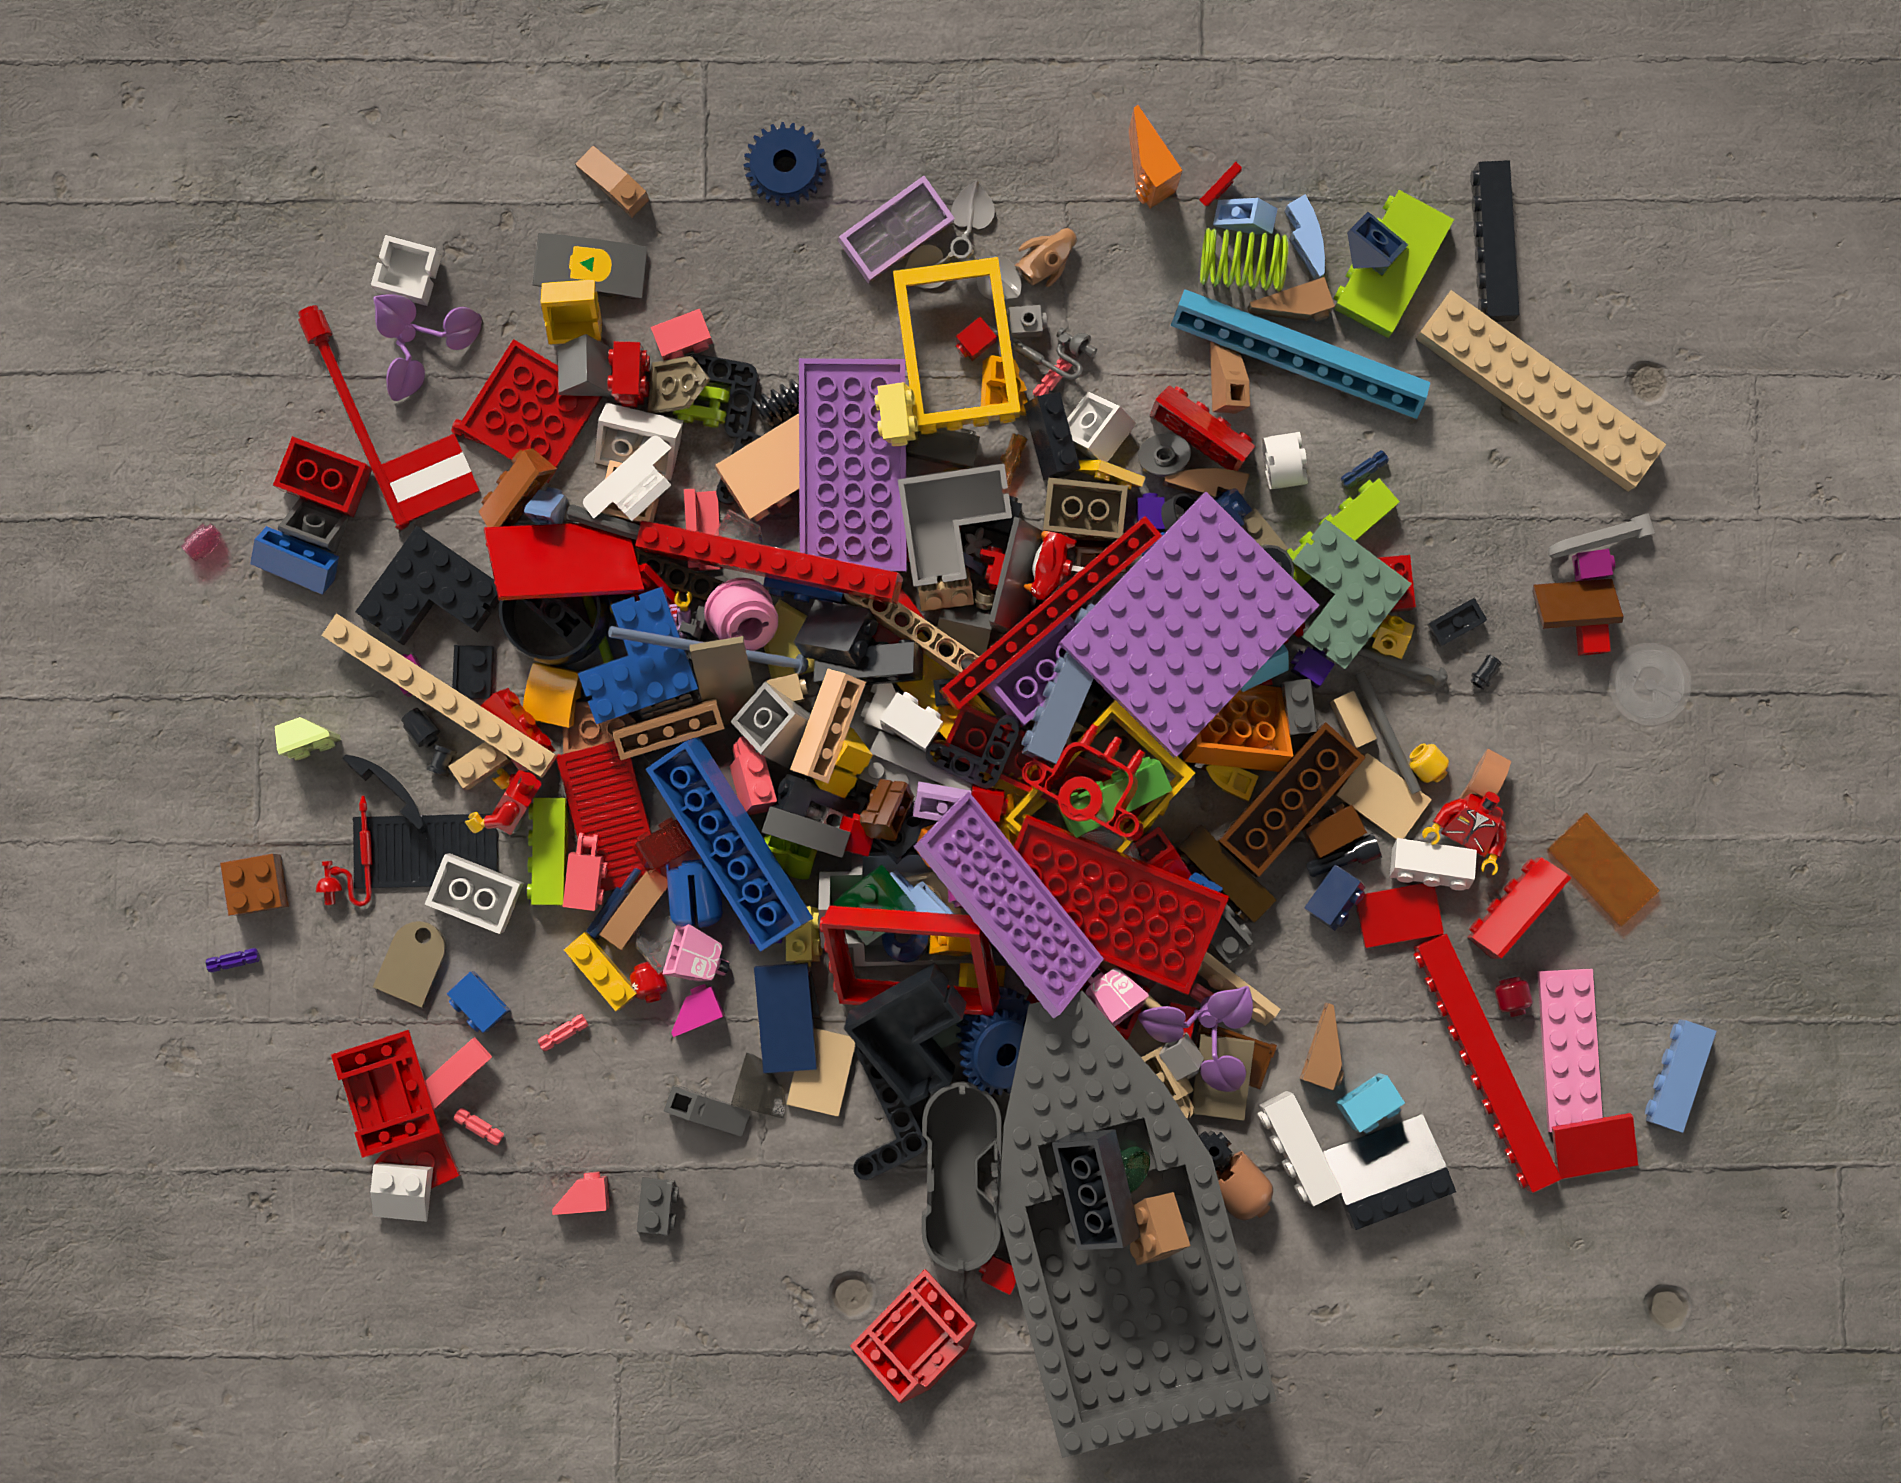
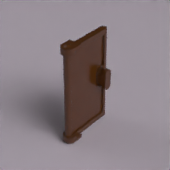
(1261, 1054)

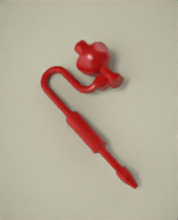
(330, 884)

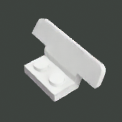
(633, 483)

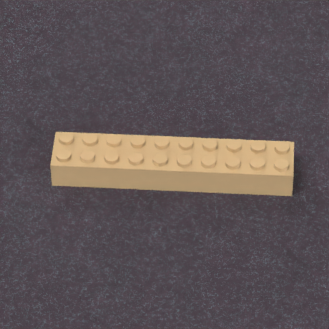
(1540, 391)

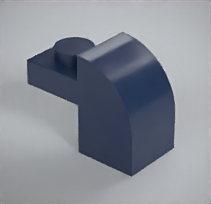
(1234, 505)

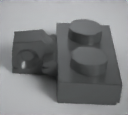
(697, 629)

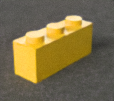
(601, 971)

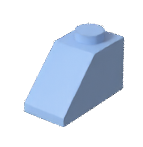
(1245, 215)

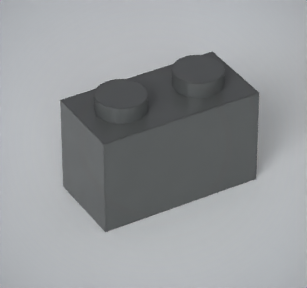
(1299, 707)

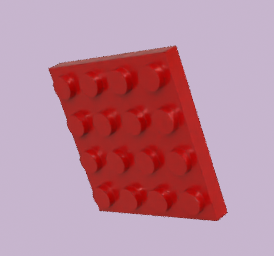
(523, 408)

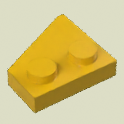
(1108, 472)

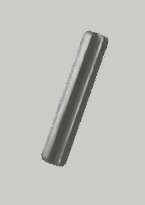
(603, 522)

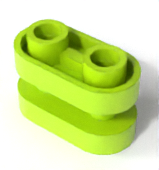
(710, 415)

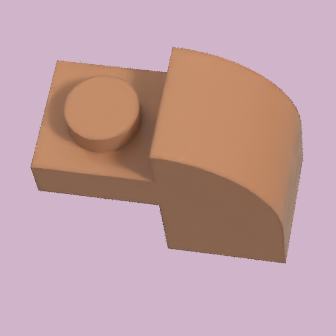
(1488, 775)

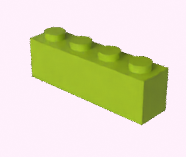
(549, 850)

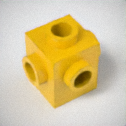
(1392, 636)

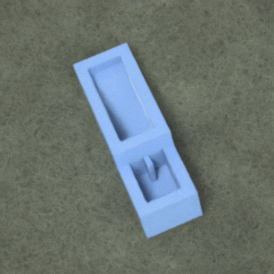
(1307, 236)
(921, 896)

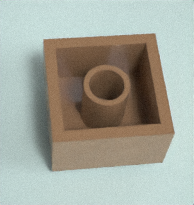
(1160, 1229)

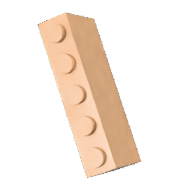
(764, 471)

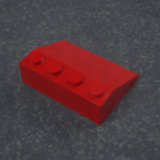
(1201, 429)

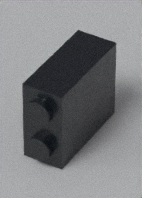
(836, 633)

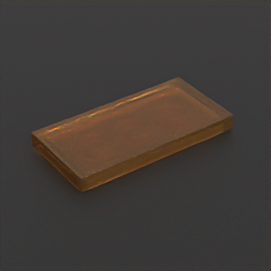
(1603, 869)

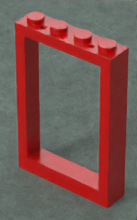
(858, 991)

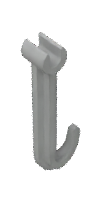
(1638, 527)

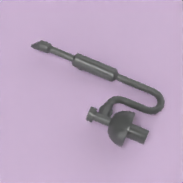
(1078, 346)

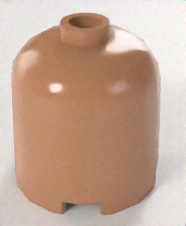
(1244, 1188)

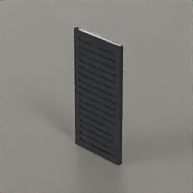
(412, 859)

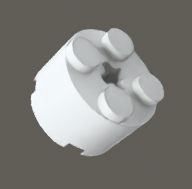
(1284, 460)

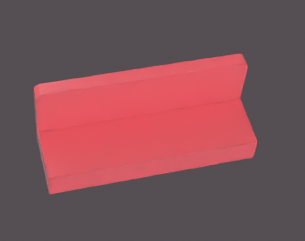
(701, 516)

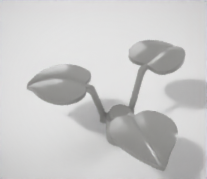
(970, 209)

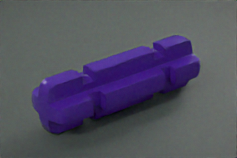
(232, 960)

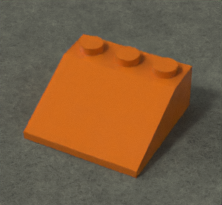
(1153, 164)

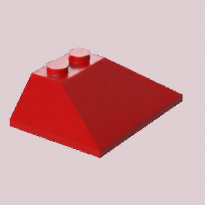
(386, 1093)
(916, 1338)

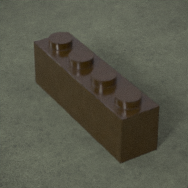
(1224, 870)

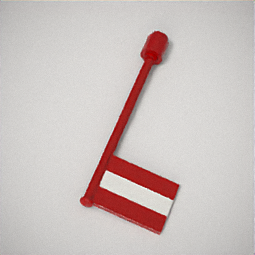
(410, 483)

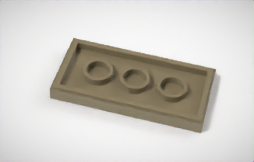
(723, 674)

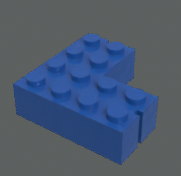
(648, 671)

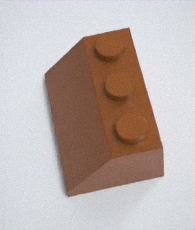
(516, 489)

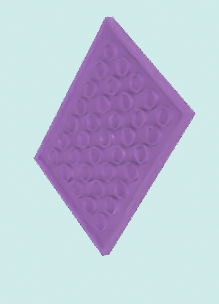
(1189, 624)

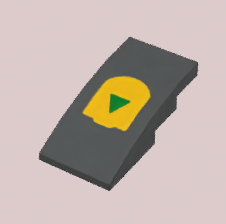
(613, 265)

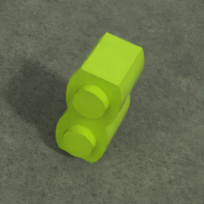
(793, 858)

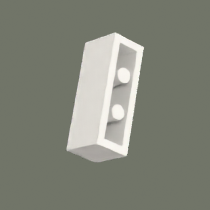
(1433, 864)

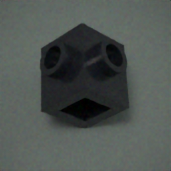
(1222, 1143)

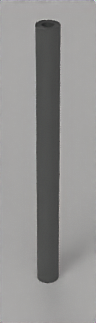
(1388, 732)

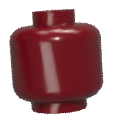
(1513, 996)

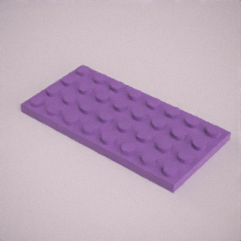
(845, 468)
(1009, 904)

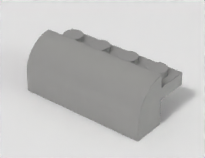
(902, 761)

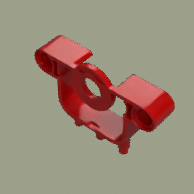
(1050, 775)

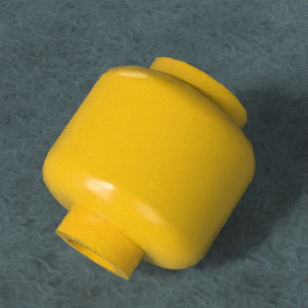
(1428, 763)

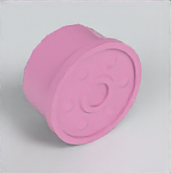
(744, 610)

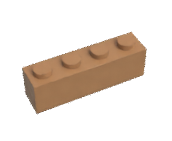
(668, 729)

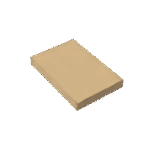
(1383, 797)
(825, 1087)

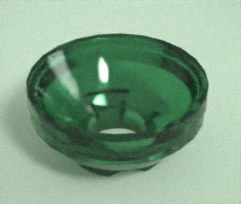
(1136, 1166)

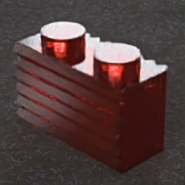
(663, 845)

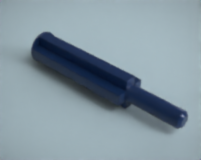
(611, 906)

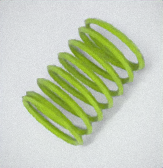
(1277, 269)

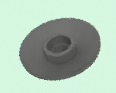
(1164, 454)

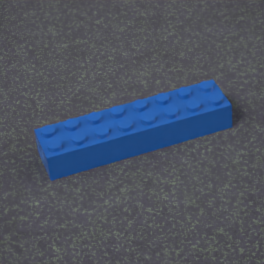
(729, 843)

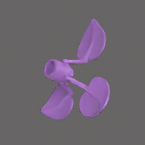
(394, 320)
(1231, 1007)

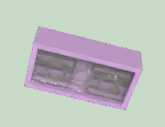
(896, 229)

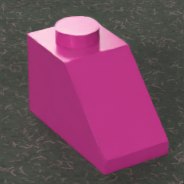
(698, 1010)

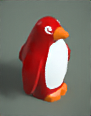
(1050, 564)

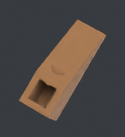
(1228, 380)

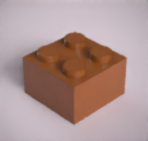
(254, 884)

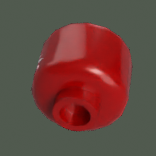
(648, 983)

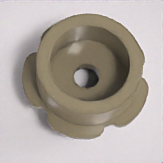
(984, 598)

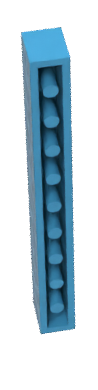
(1301, 354)

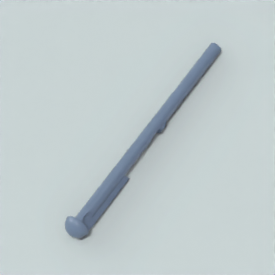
(799, 664)

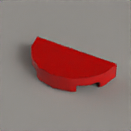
(1221, 185)

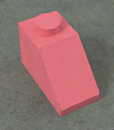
(585, 1195)

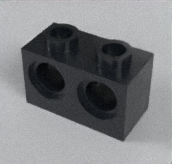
(908, 835)

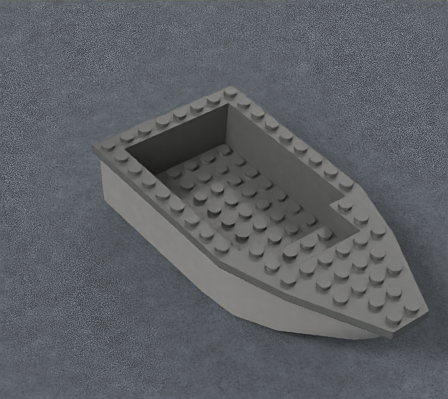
(1112, 1339)

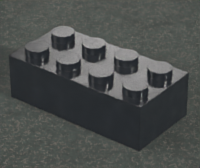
(1096, 1190)

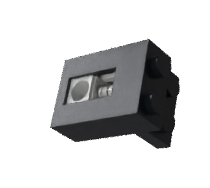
(796, 795)

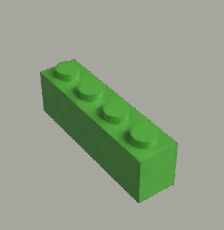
(1151, 785)

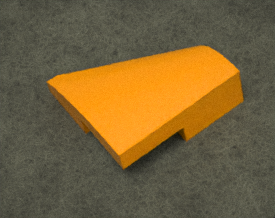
(994, 386)

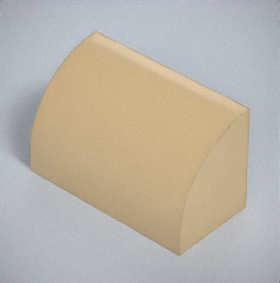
(1353, 719)

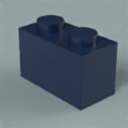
(1335, 898)

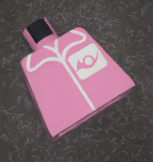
(694, 956)
(1115, 994)

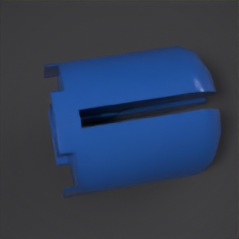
(682, 898)

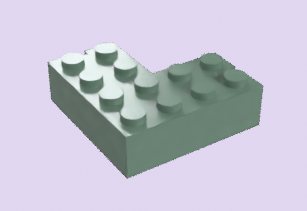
(1362, 590)

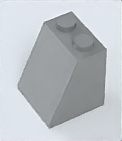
(772, 724)

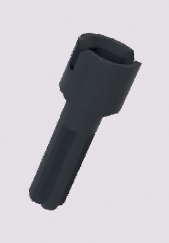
(1362, 850)

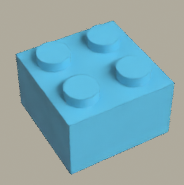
(1370, 1103)

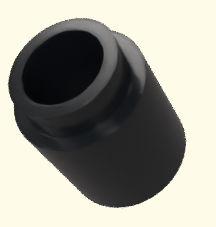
(420, 728)

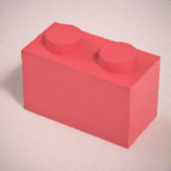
(682, 335)

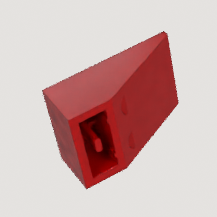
(1159, 852)

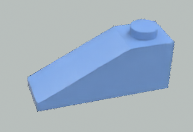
(547, 507)

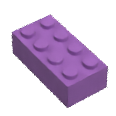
(1022, 684)

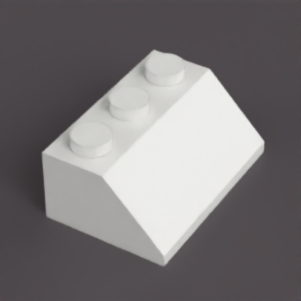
(625, 430)

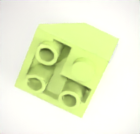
(301, 736)

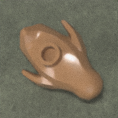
(1046, 256)

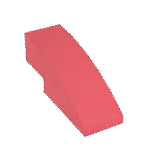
(456, 1072)

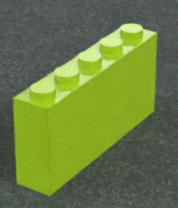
(1379, 299)

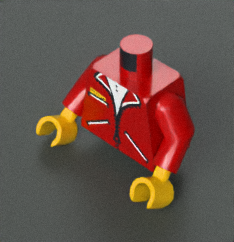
(512, 805)
(1474, 824)

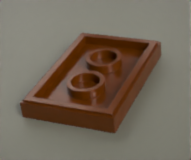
(1577, 603)

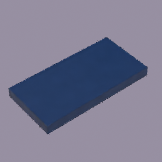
(785, 1017)

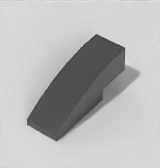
(806, 832)

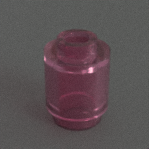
(201, 541)

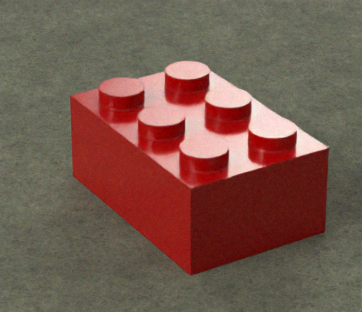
(322, 476)

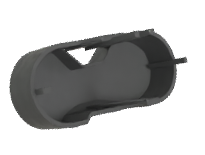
(960, 1218)

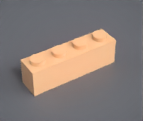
(828, 725)

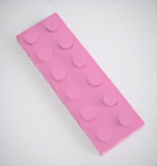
(1569, 1046)

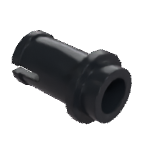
(1485, 672)

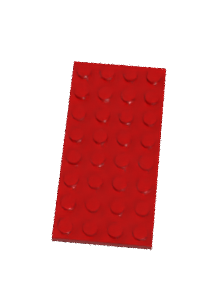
(1124, 905)

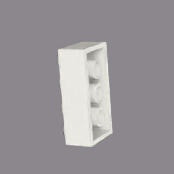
(1299, 1147)

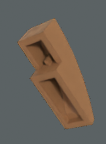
(1207, 480)
(635, 909)

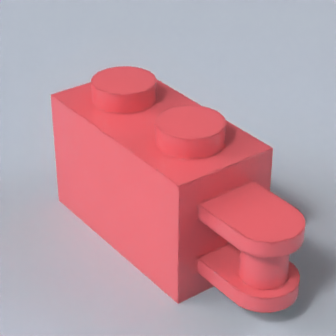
(751, 778)
(585, 876)

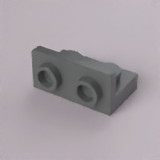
(1229, 937)
(656, 1206)

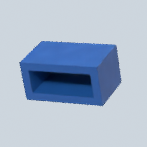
(477, 1002)

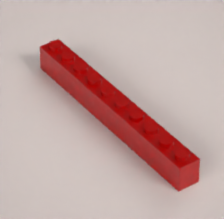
(769, 562)
(1050, 613)
(1487, 1063)

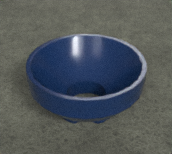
(908, 951)

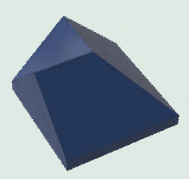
(1374, 244)

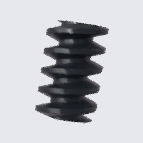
(779, 403)

